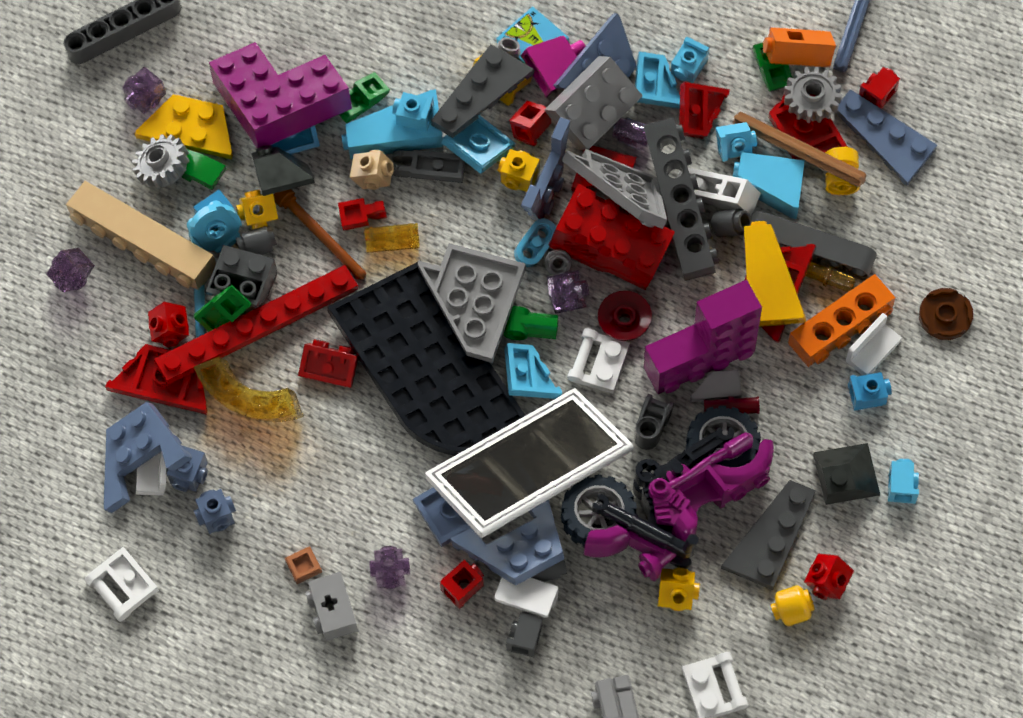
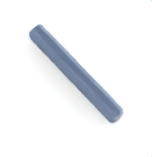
(850, 35)

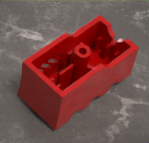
(610, 238)

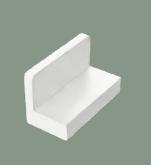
(872, 346)
(151, 476)
(528, 596)

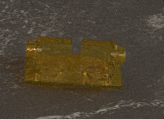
(392, 238)

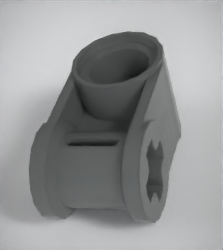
(654, 418)

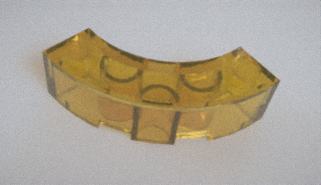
(254, 404)

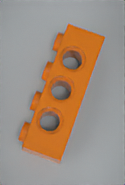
(869, 293)

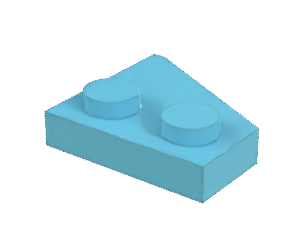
(656, 81)
(527, 373)

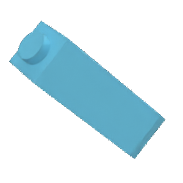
(775, 178)

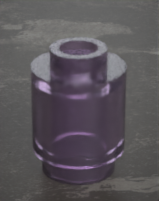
(630, 133)

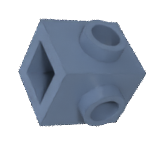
(190, 474)
(214, 510)

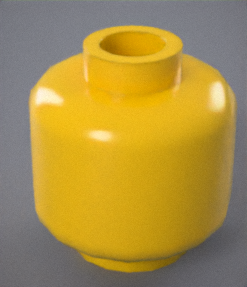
(793, 605)

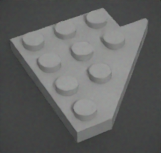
(626, 186)
(475, 296)

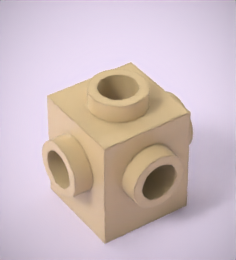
(371, 170)

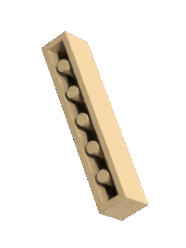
(141, 236)

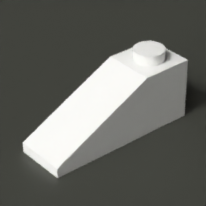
(725, 191)

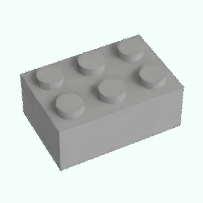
(594, 102)

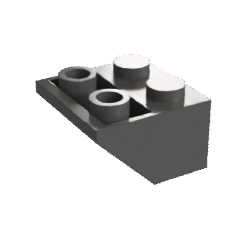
(246, 271)

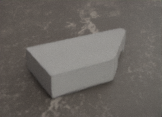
(718, 386)

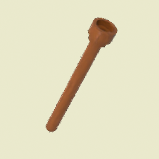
(288, 201)

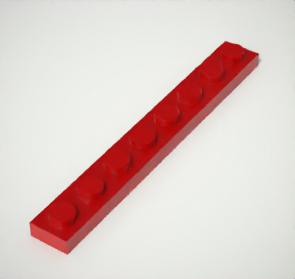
(256, 324)

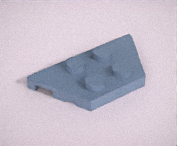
(607, 42)

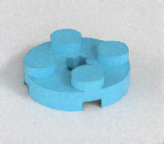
(210, 216)

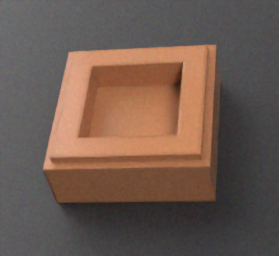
(303, 565)

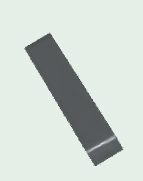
(114, 33)
(842, 254)

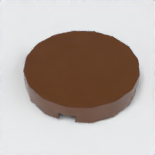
(940, 320)

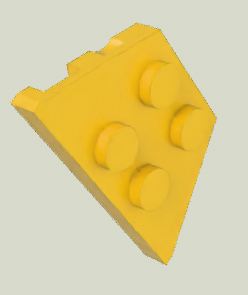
(193, 121)

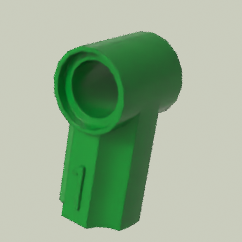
(529, 324)

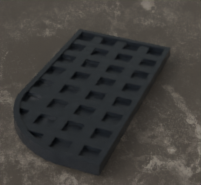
(421, 366)

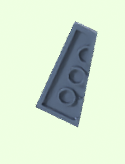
(891, 139)

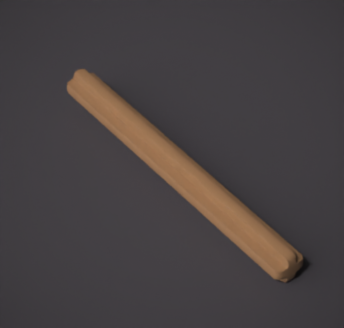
(802, 150)

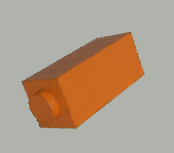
(799, 47)

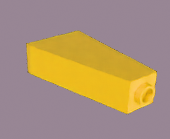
(770, 277)

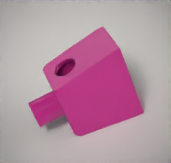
(551, 60)

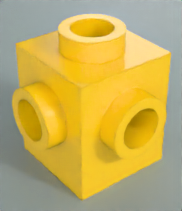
(519, 170)
(266, 212)
(677, 589)

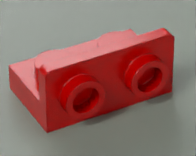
(328, 363)

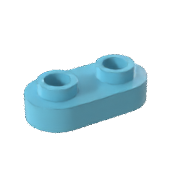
(534, 243)

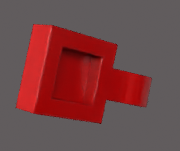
(356, 213)

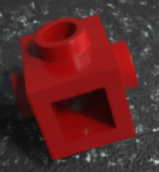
(168, 324)
(828, 576)

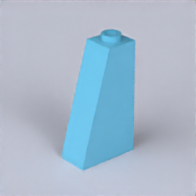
(382, 133)

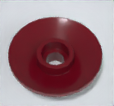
(624, 304)

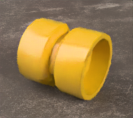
(834, 184)

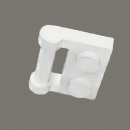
(607, 363)
(128, 577)
(705, 689)

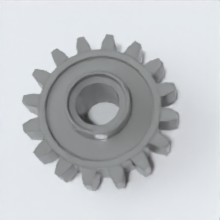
(815, 83)
(161, 162)

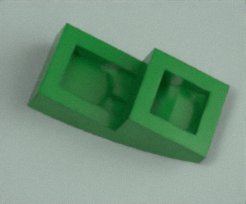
(774, 75)
(364, 95)
(203, 170)
(222, 309)

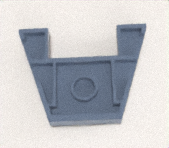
(539, 198)
(133, 443)
(519, 552)

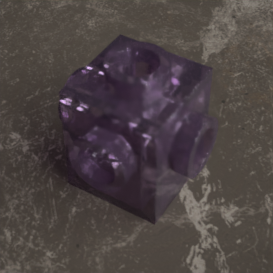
(143, 90)
(70, 270)
(567, 291)
(386, 575)

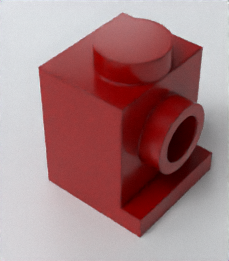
(880, 87)
(529, 123)
(462, 573)

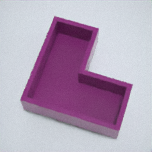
(275, 104)
(722, 333)

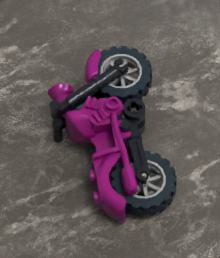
(708, 470)

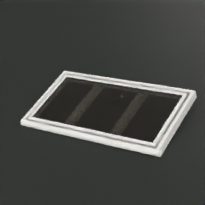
(528, 462)

